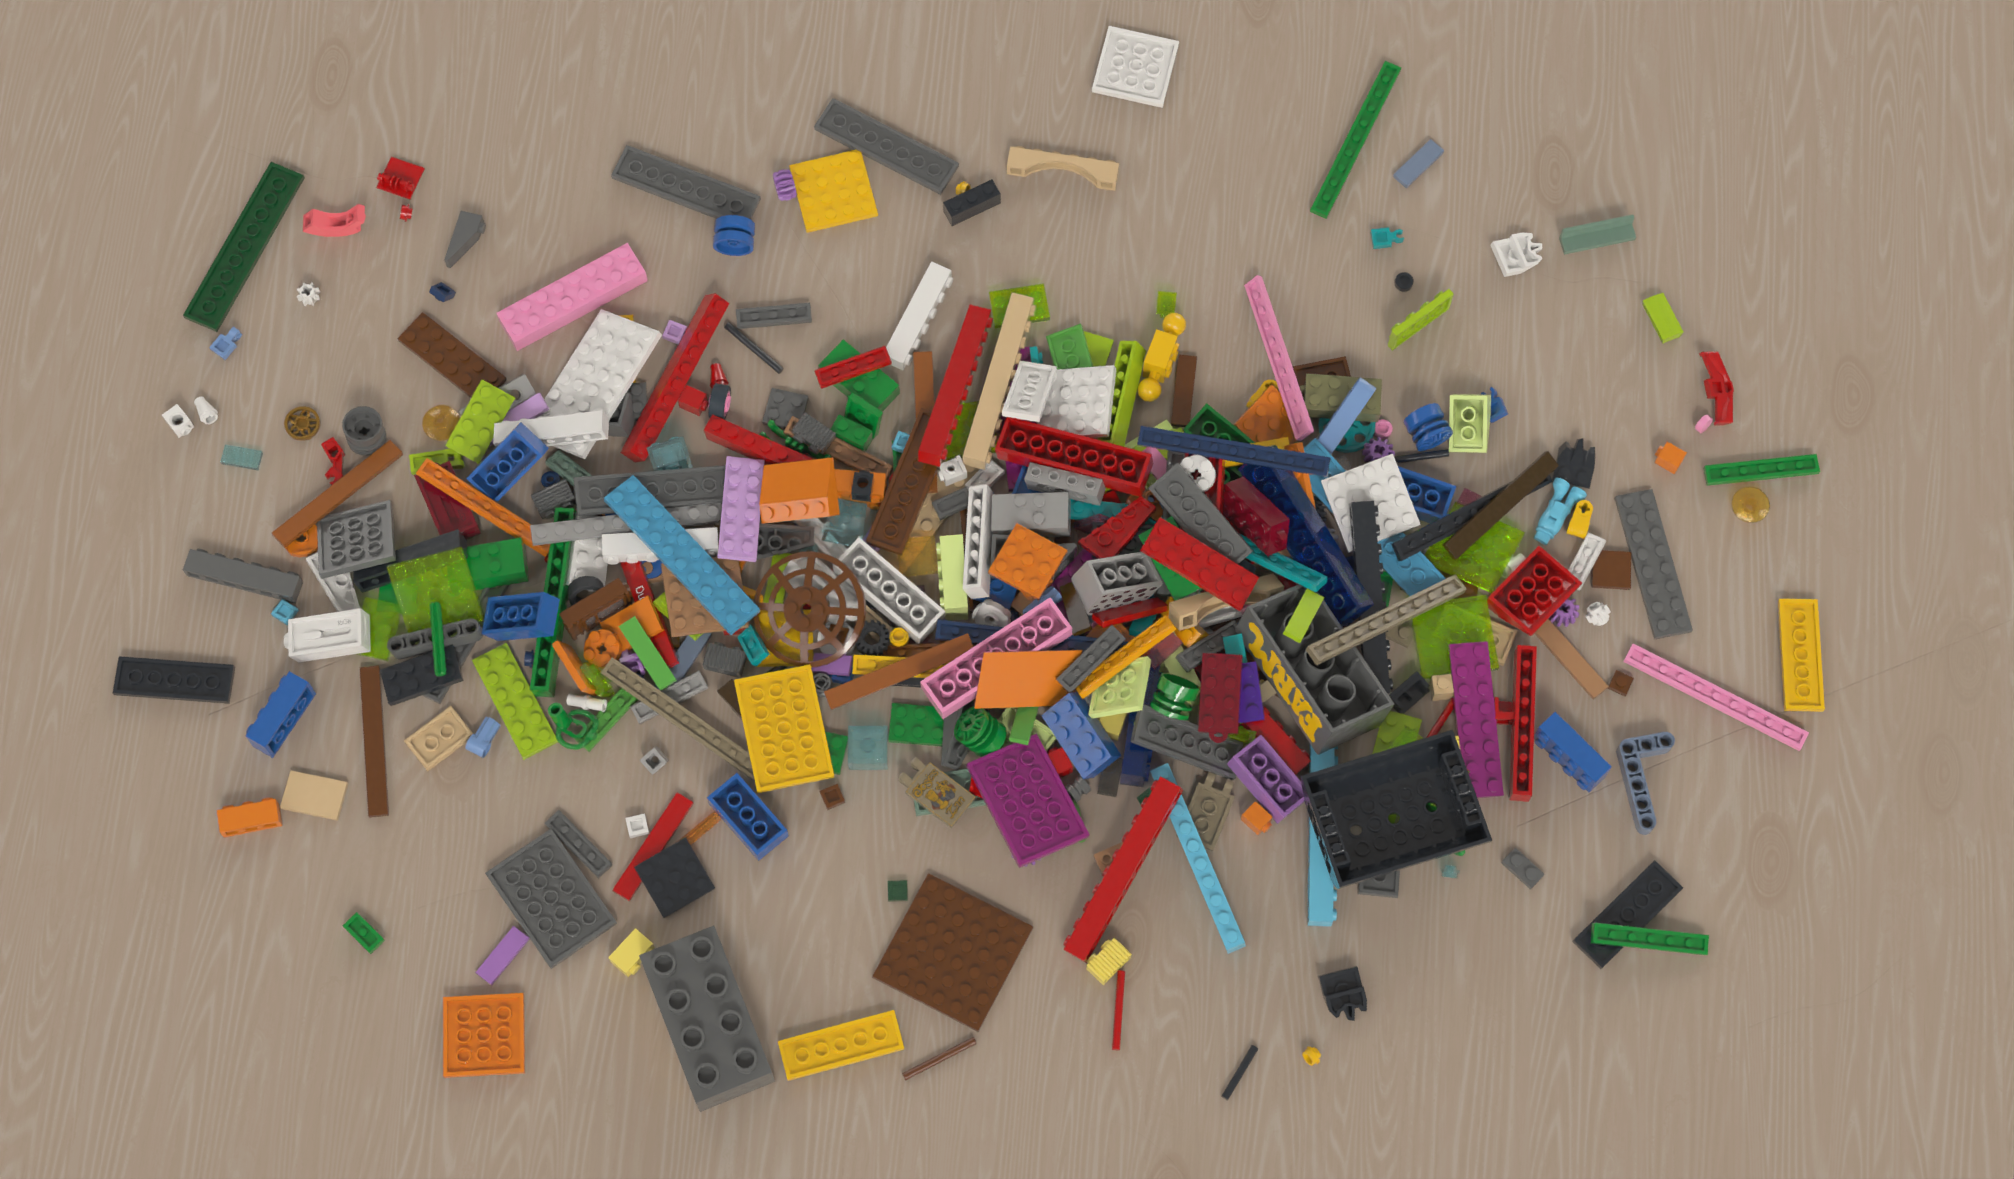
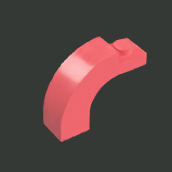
(334, 224)

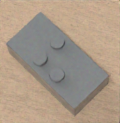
(1040, 512)

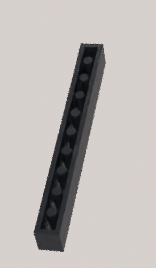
(1368, 570)

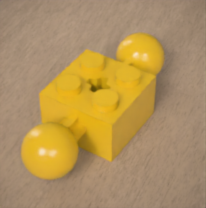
(1160, 357)

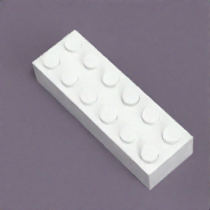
(891, 591)

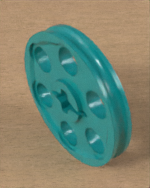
(1356, 428)

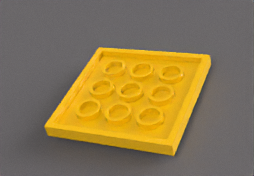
(833, 190)

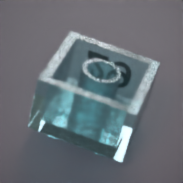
(669, 455)
(847, 526)
(868, 747)

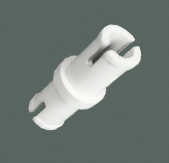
(586, 702)

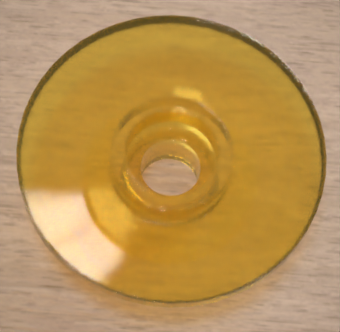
(442, 430)
(1753, 497)

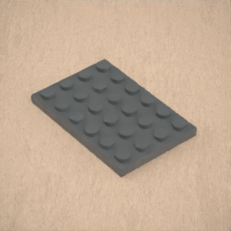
(551, 898)

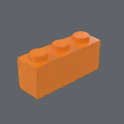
(249, 817)

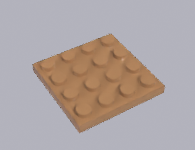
(685, 611)

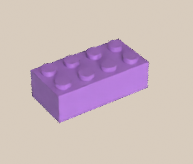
(1268, 778)

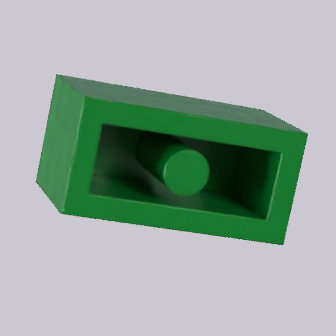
(852, 433)

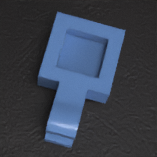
(225, 345)

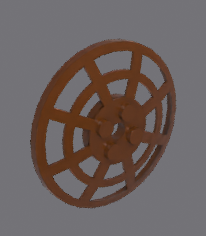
(819, 609)

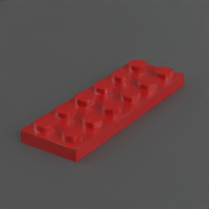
(1199, 564)

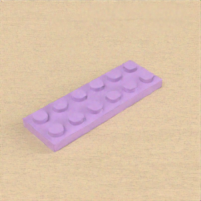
(740, 509)

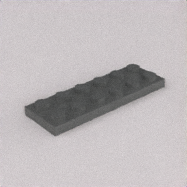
(1198, 514)
(1184, 742)

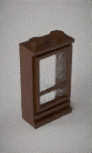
(596, 608)

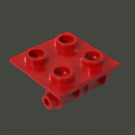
(400, 178)

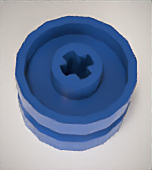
(734, 235)

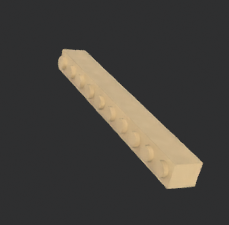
(998, 381)

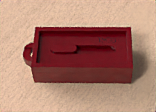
(446, 511)
(1255, 516)
(1220, 695)

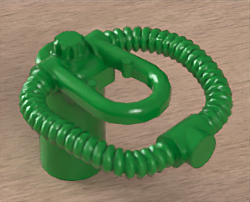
(563, 721)

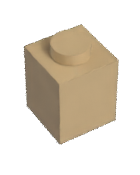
(1441, 687)

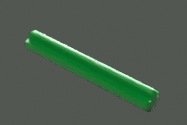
(437, 639)

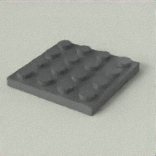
(356, 539)

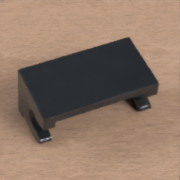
(1409, 693)

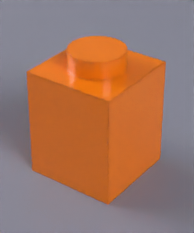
(1670, 457)
(1257, 818)

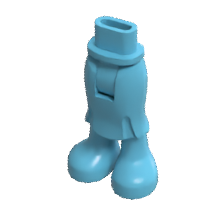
(1556, 512)

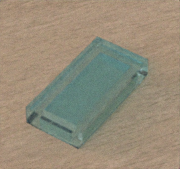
(241, 457)

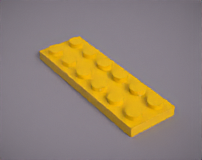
(1801, 655)
(840, 1045)

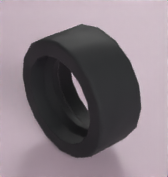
(580, 584)

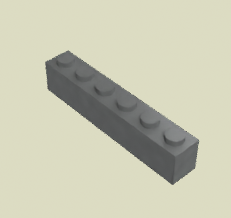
(242, 575)

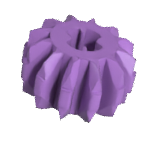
(784, 184)
(1379, 446)
(1569, 616)

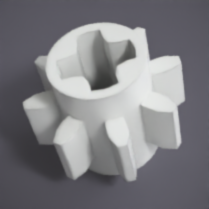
(306, 289)
(1598, 613)

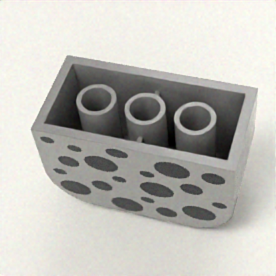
(1115, 581)

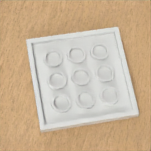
(1135, 66)
(1081, 401)
(1375, 482)

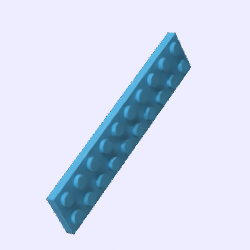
(682, 555)
(1410, 574)

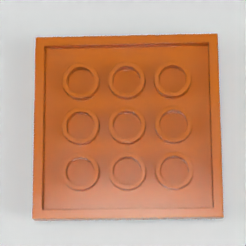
(483, 1035)

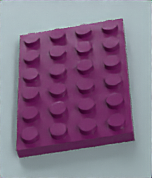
(1027, 801)

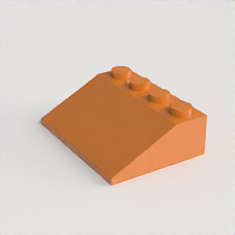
(798, 491)

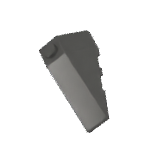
(622, 419)
(780, 539)

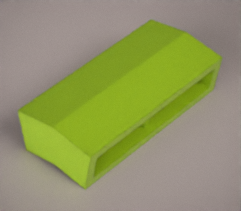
(1662, 317)

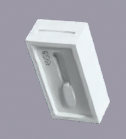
(820, 583)
(328, 635)

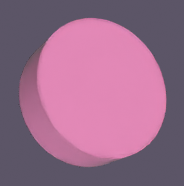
(1703, 423)
(1383, 429)

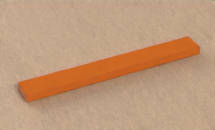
(479, 503)

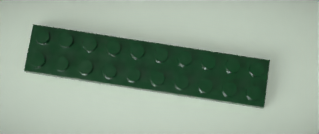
(243, 247)

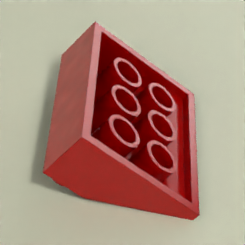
(1533, 592)

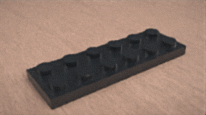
(174, 680)
(1631, 908)

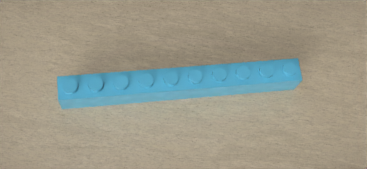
(1202, 868)
(1319, 883)

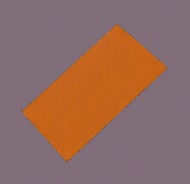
(1022, 678)

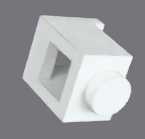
(950, 477)

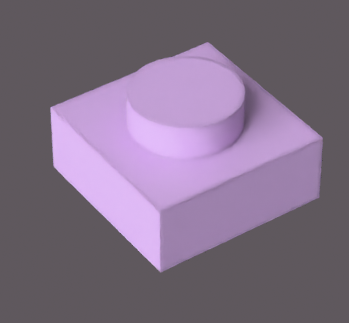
(674, 332)

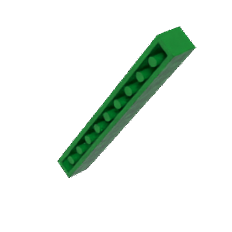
(545, 658)

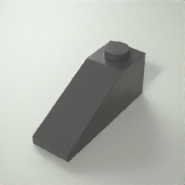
(465, 235)

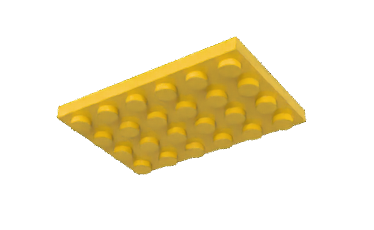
(784, 728)

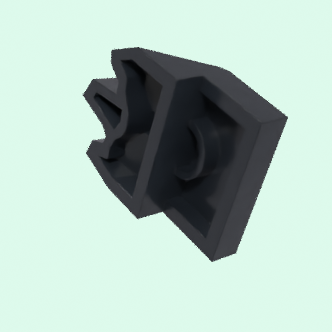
(1575, 464)
(1343, 992)

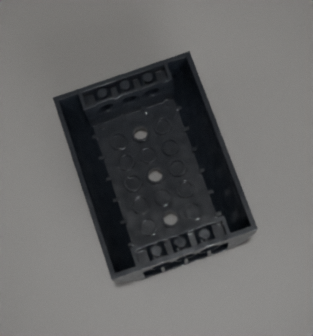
(1399, 784)

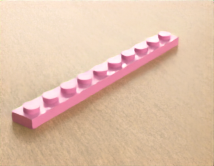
(1279, 358)
(1716, 697)

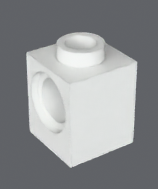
(174, 415)

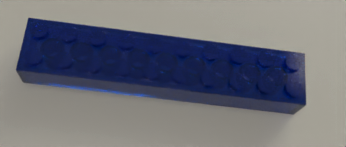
(1311, 541)

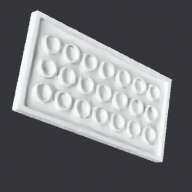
(601, 370)

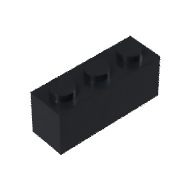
(972, 202)

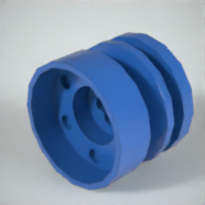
(1428, 427)

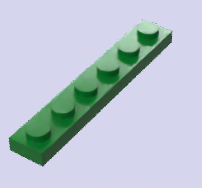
(1761, 469)
(1649, 939)

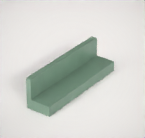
(1597, 234)

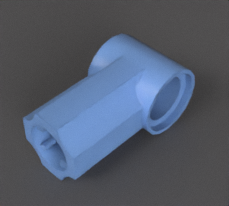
(481, 741)

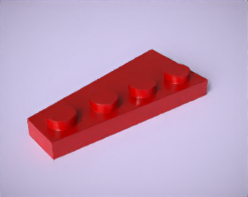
(1118, 530)

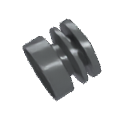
(364, 421)

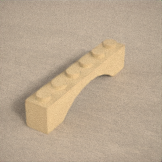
(1027, 161)
(1191, 610)

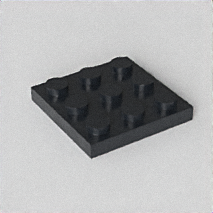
(674, 877)

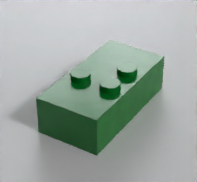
(873, 386)
(1213, 424)
(498, 563)
(1177, 585)

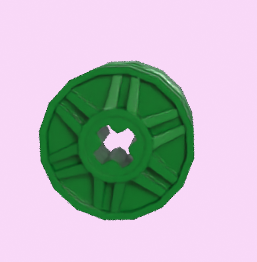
(1176, 694)
(980, 731)

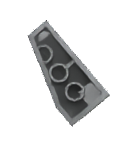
(952, 750)

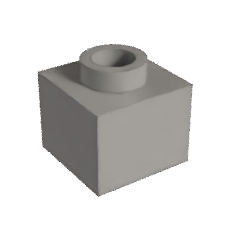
(648, 762)

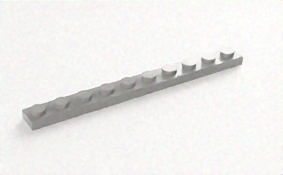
(613, 524)

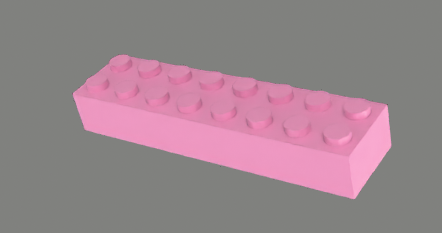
(572, 296)
(958, 680)

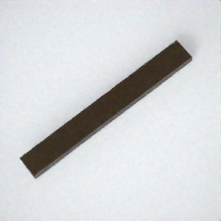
(1500, 505)

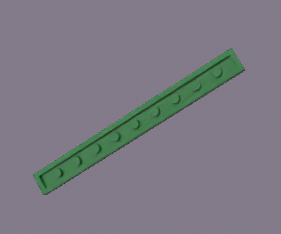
(1355, 140)

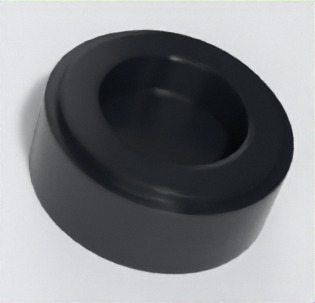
(1404, 282)

